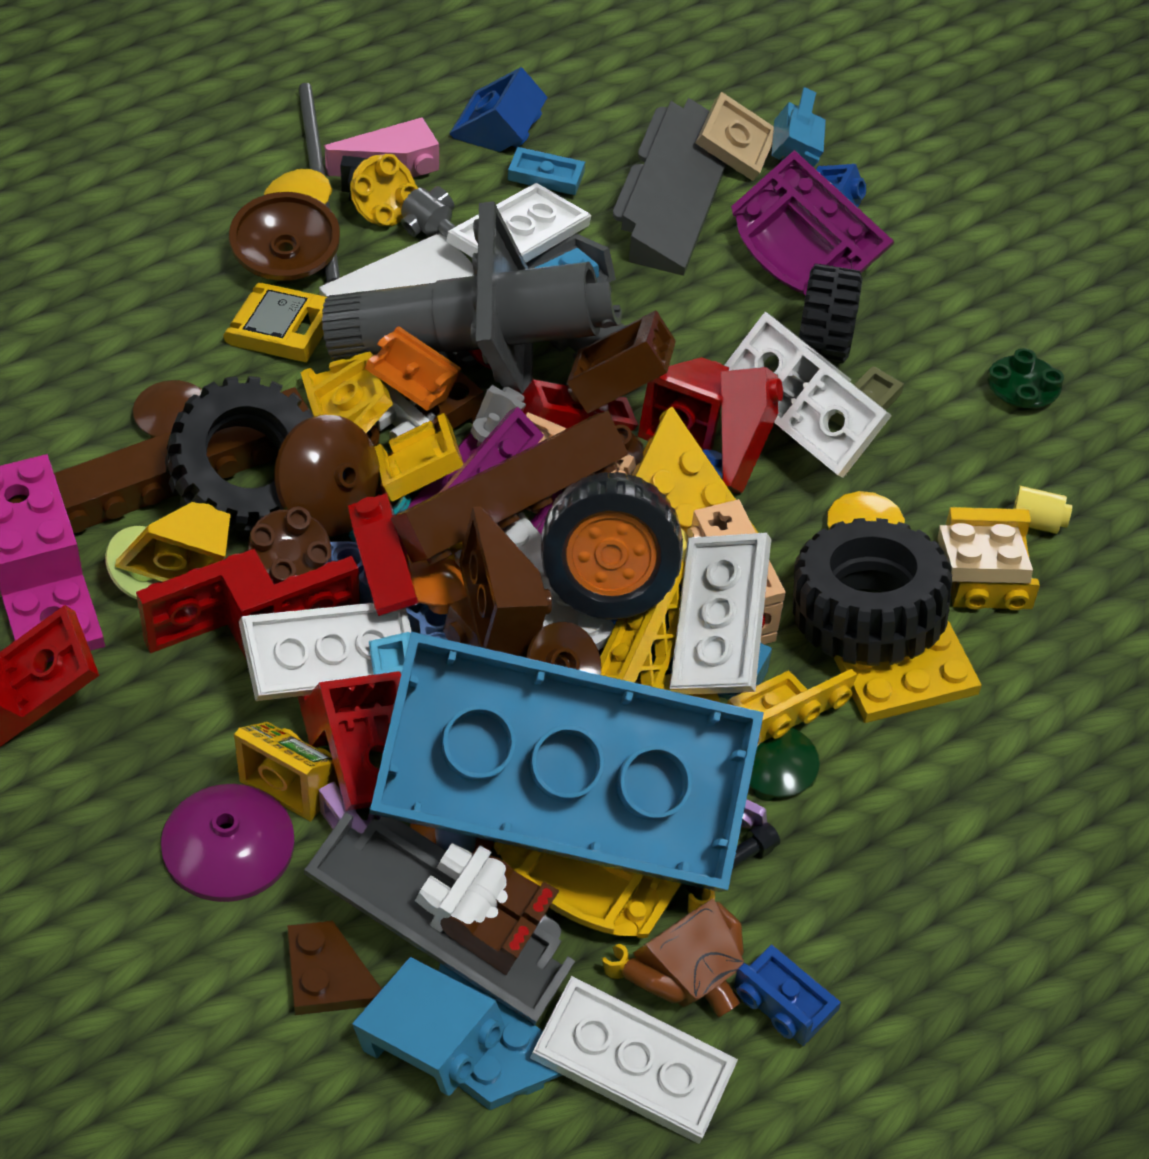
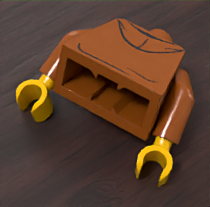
(688, 957)

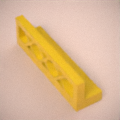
(631, 641)

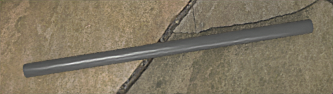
(315, 156)

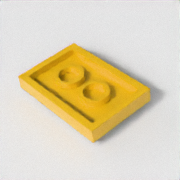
(916, 683)

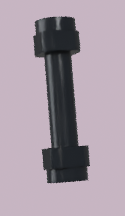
(759, 841)

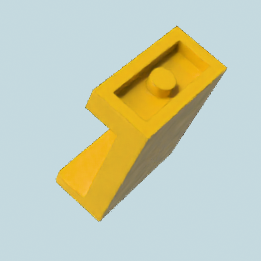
(987, 594)

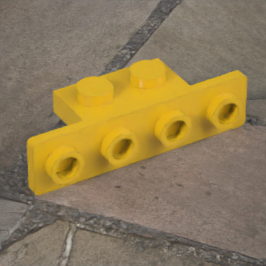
(790, 703)

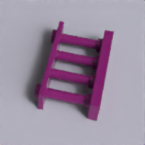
(507, 439)

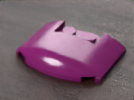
(804, 220)

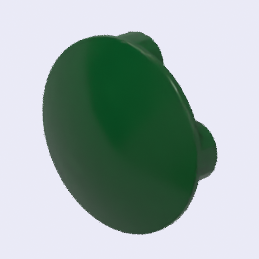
(1025, 380)
(784, 766)

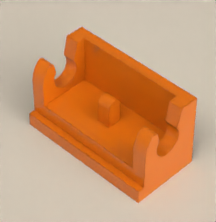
(413, 368)

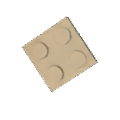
(736, 136)
(985, 553)

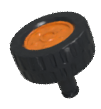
(611, 546)

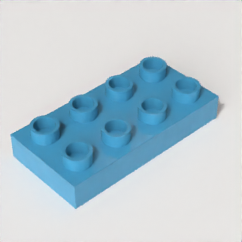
(567, 762)

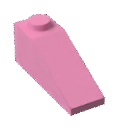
(408, 141)

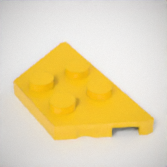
(348, 391)
(681, 470)

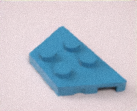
(507, 1066)

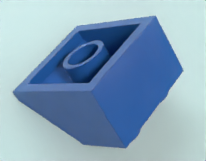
(501, 112)

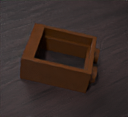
(621, 362)

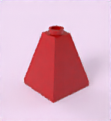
(693, 392)

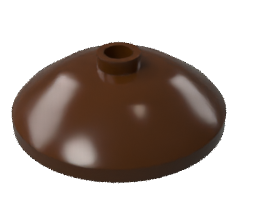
(284, 236)
(312, 469)

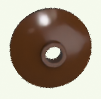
(566, 646)

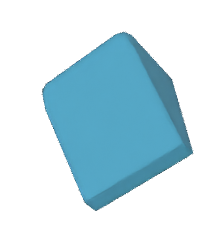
(389, 653)

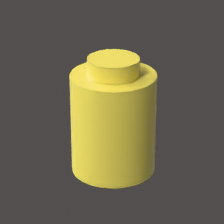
(1046, 509)

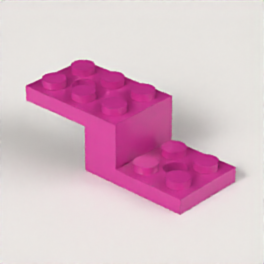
(40, 552)

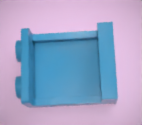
(430, 1024)

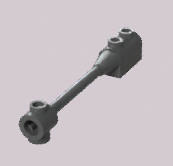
(432, 215)

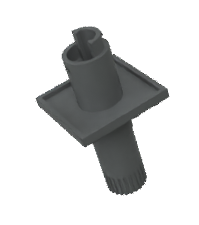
(494, 310)

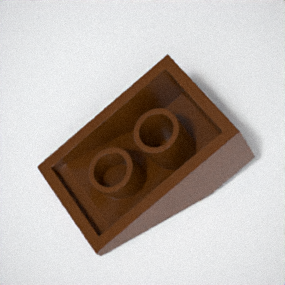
(501, 588)

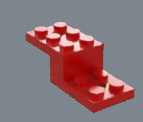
(234, 589)
(25, 687)
(353, 721)

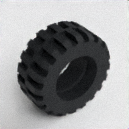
(221, 408)
(871, 624)

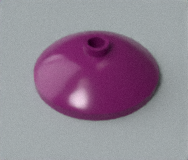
(233, 860)

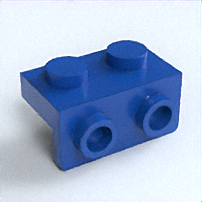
(786, 995)

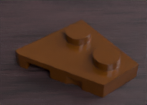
(327, 970)

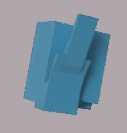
(799, 130)

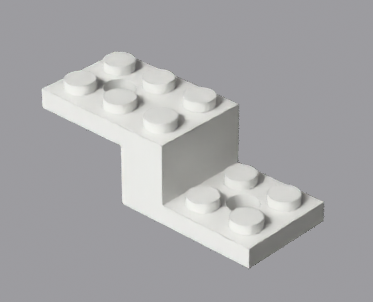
(812, 395)

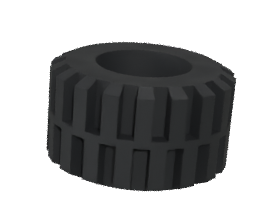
(831, 311)

